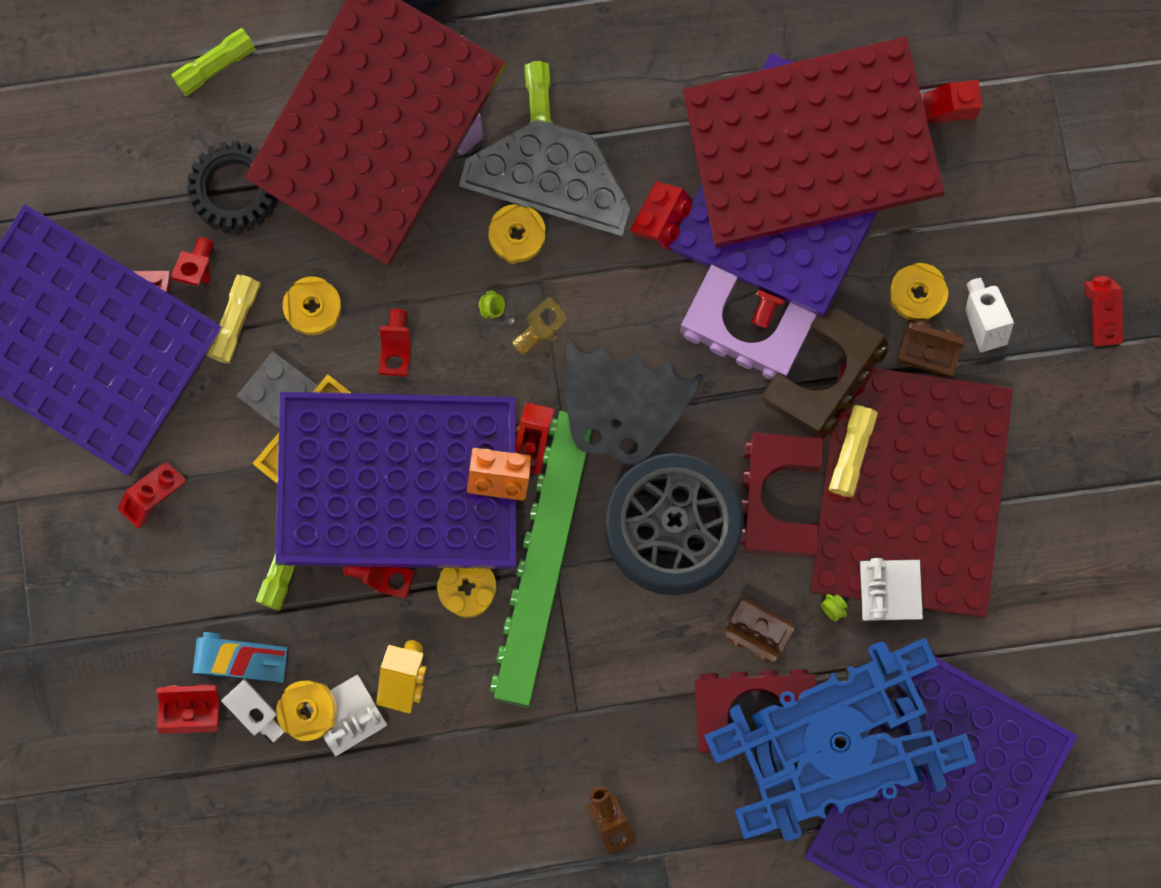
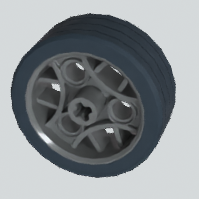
(679, 473)

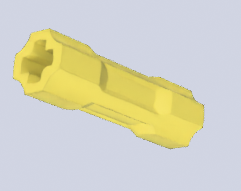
(240, 300)
(853, 450)

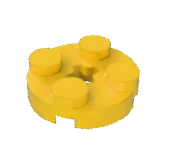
(513, 249)
(934, 287)
(323, 318)
(458, 602)
(323, 713)

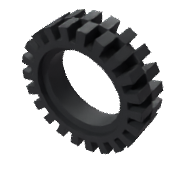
(199, 189)

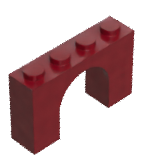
(767, 456)
(717, 694)

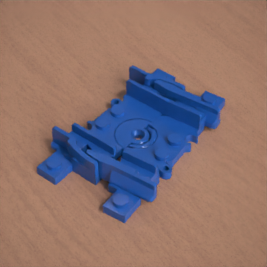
(827, 774)

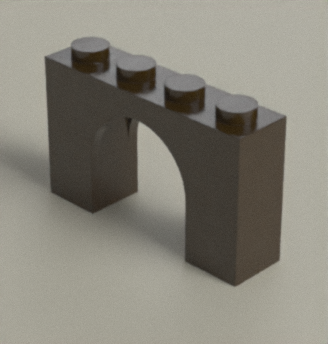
(820, 409)

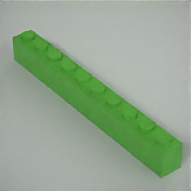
(541, 568)

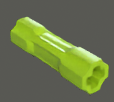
(230, 50)
(538, 84)
(275, 586)

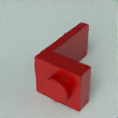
(1106, 310)

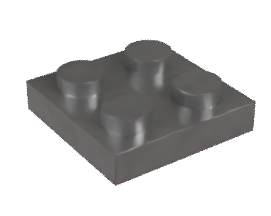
(264, 387)

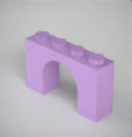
(706, 325)

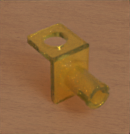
(538, 329)

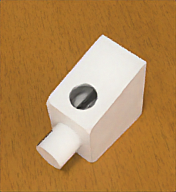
(988, 315)
(242, 701)

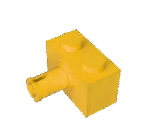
(401, 676)

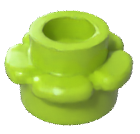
(491, 305)
(834, 607)

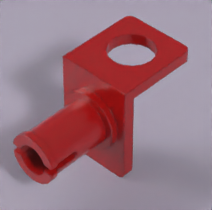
(194, 265)
(766, 308)
(395, 342)
(379, 578)

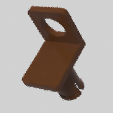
(610, 819)

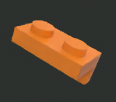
(498, 474)

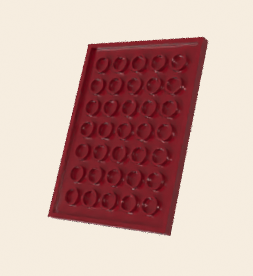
(375, 122)
(812, 142)
(921, 490)

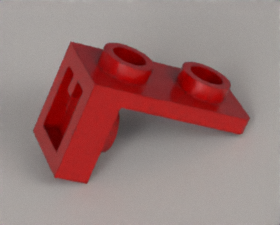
(149, 492)

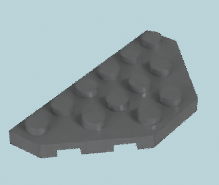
(551, 173)

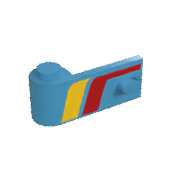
(238, 659)

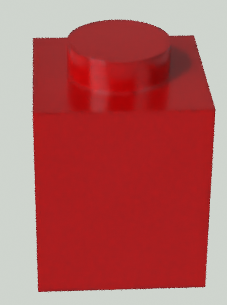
(953, 102)
(534, 434)

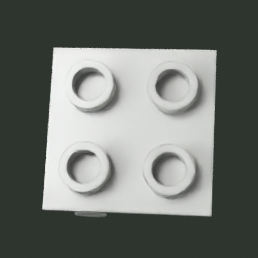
(891, 589)
(355, 718)

